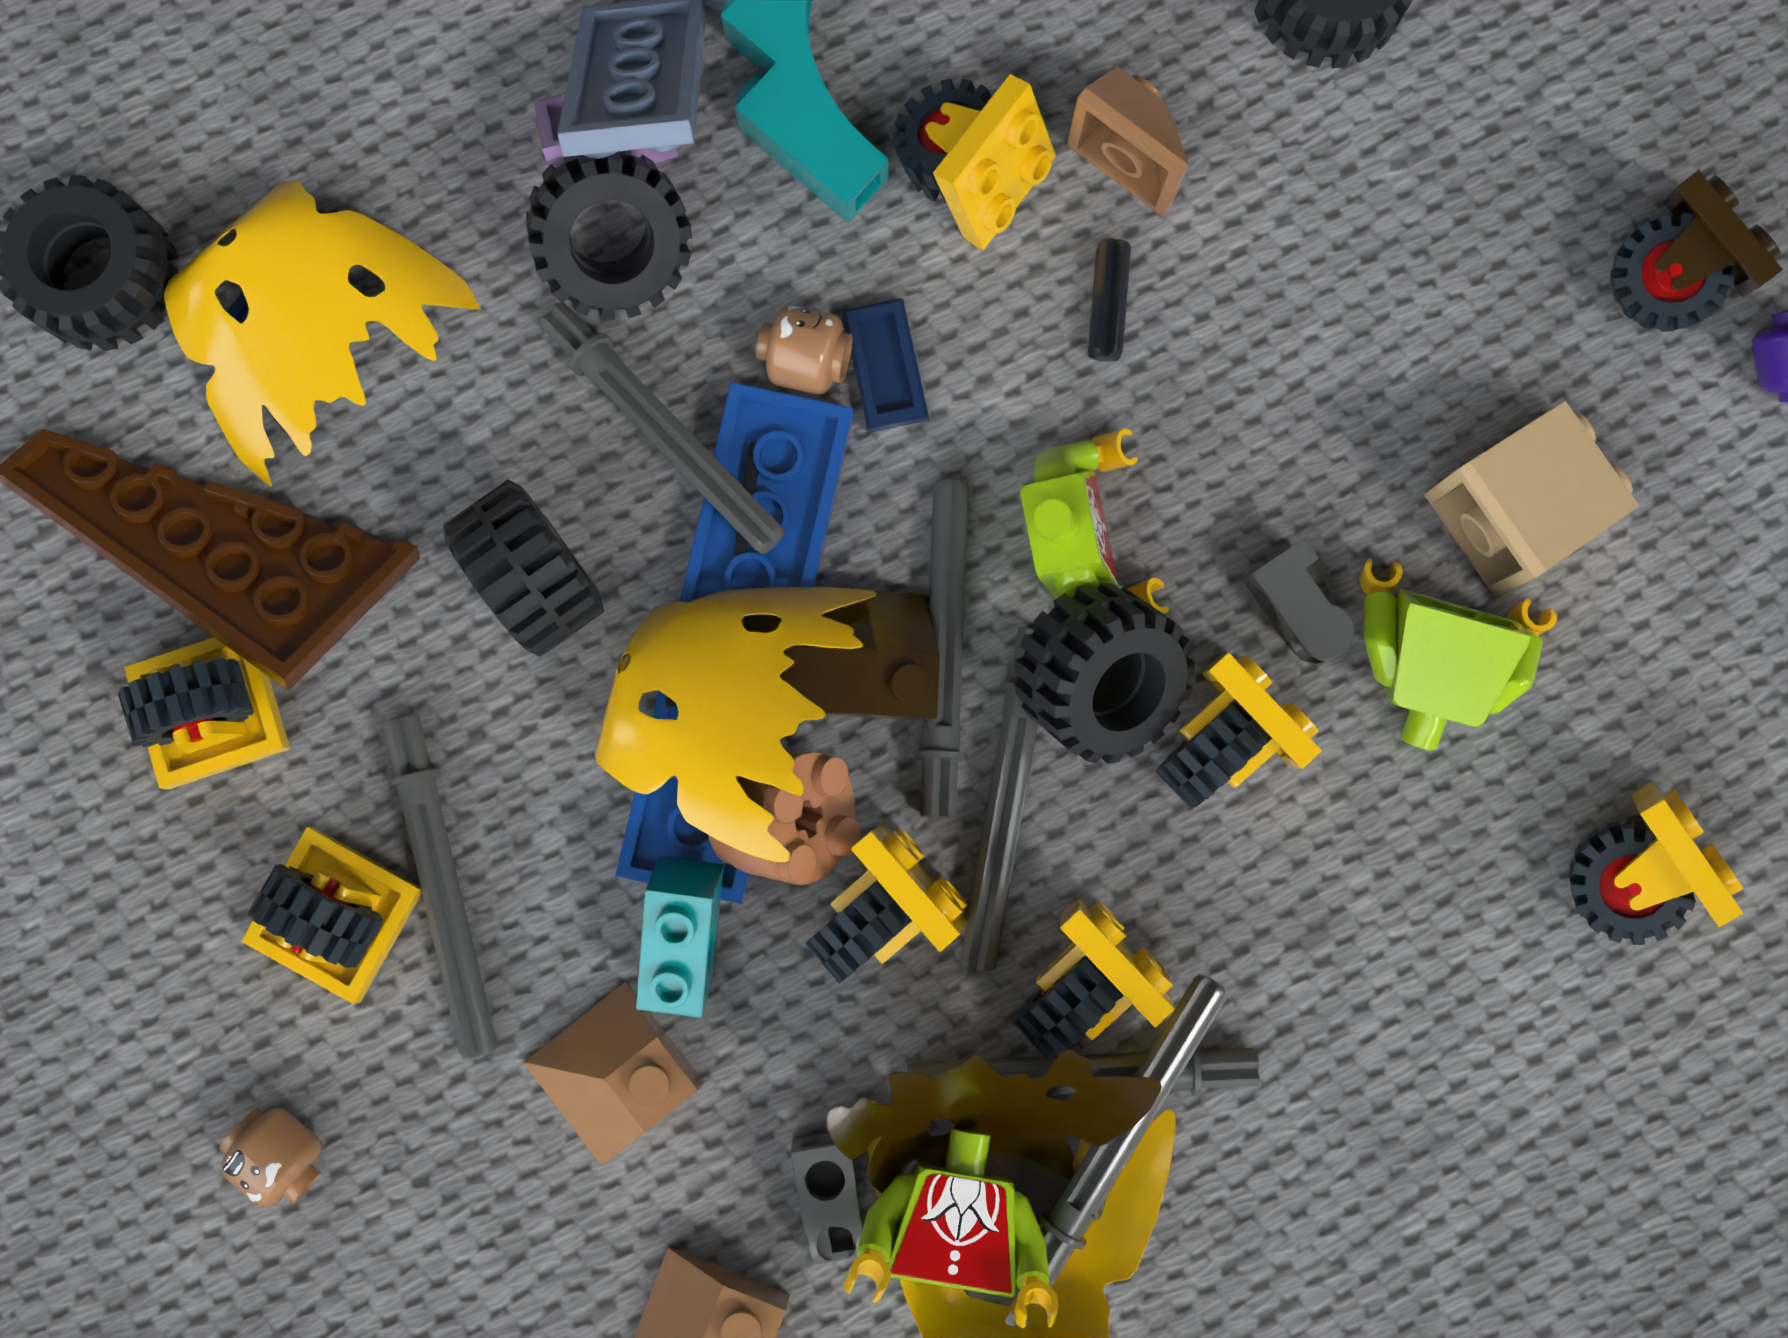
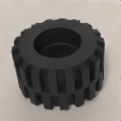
(1331, 27)
(46, 235)
(620, 282)
(522, 568)
(1073, 649)

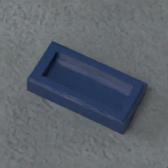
(885, 365)

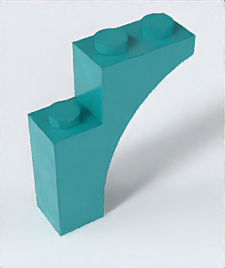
(792, 110)

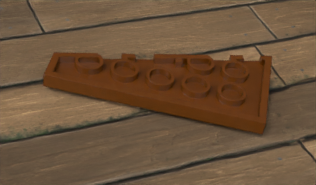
(222, 557)

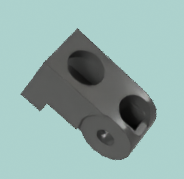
(1298, 607)
(827, 1197)

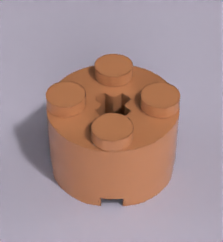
(812, 826)

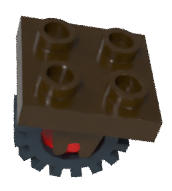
(1685, 263)

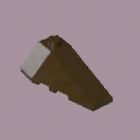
(885, 678)

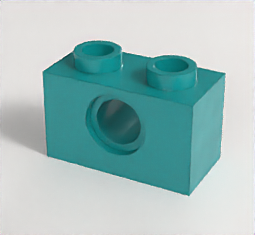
(679, 936)

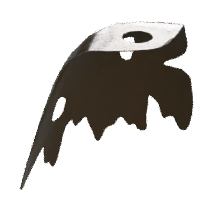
(1023, 1123)

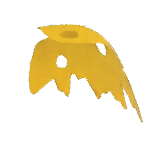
(299, 313)
(727, 704)
(1111, 1255)

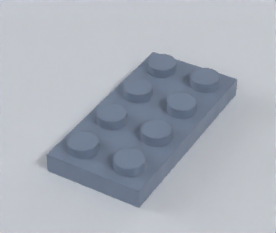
(633, 78)

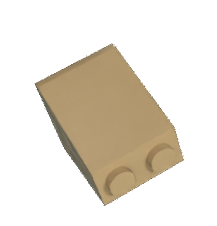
(1532, 499)

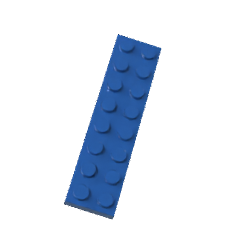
(797, 485)

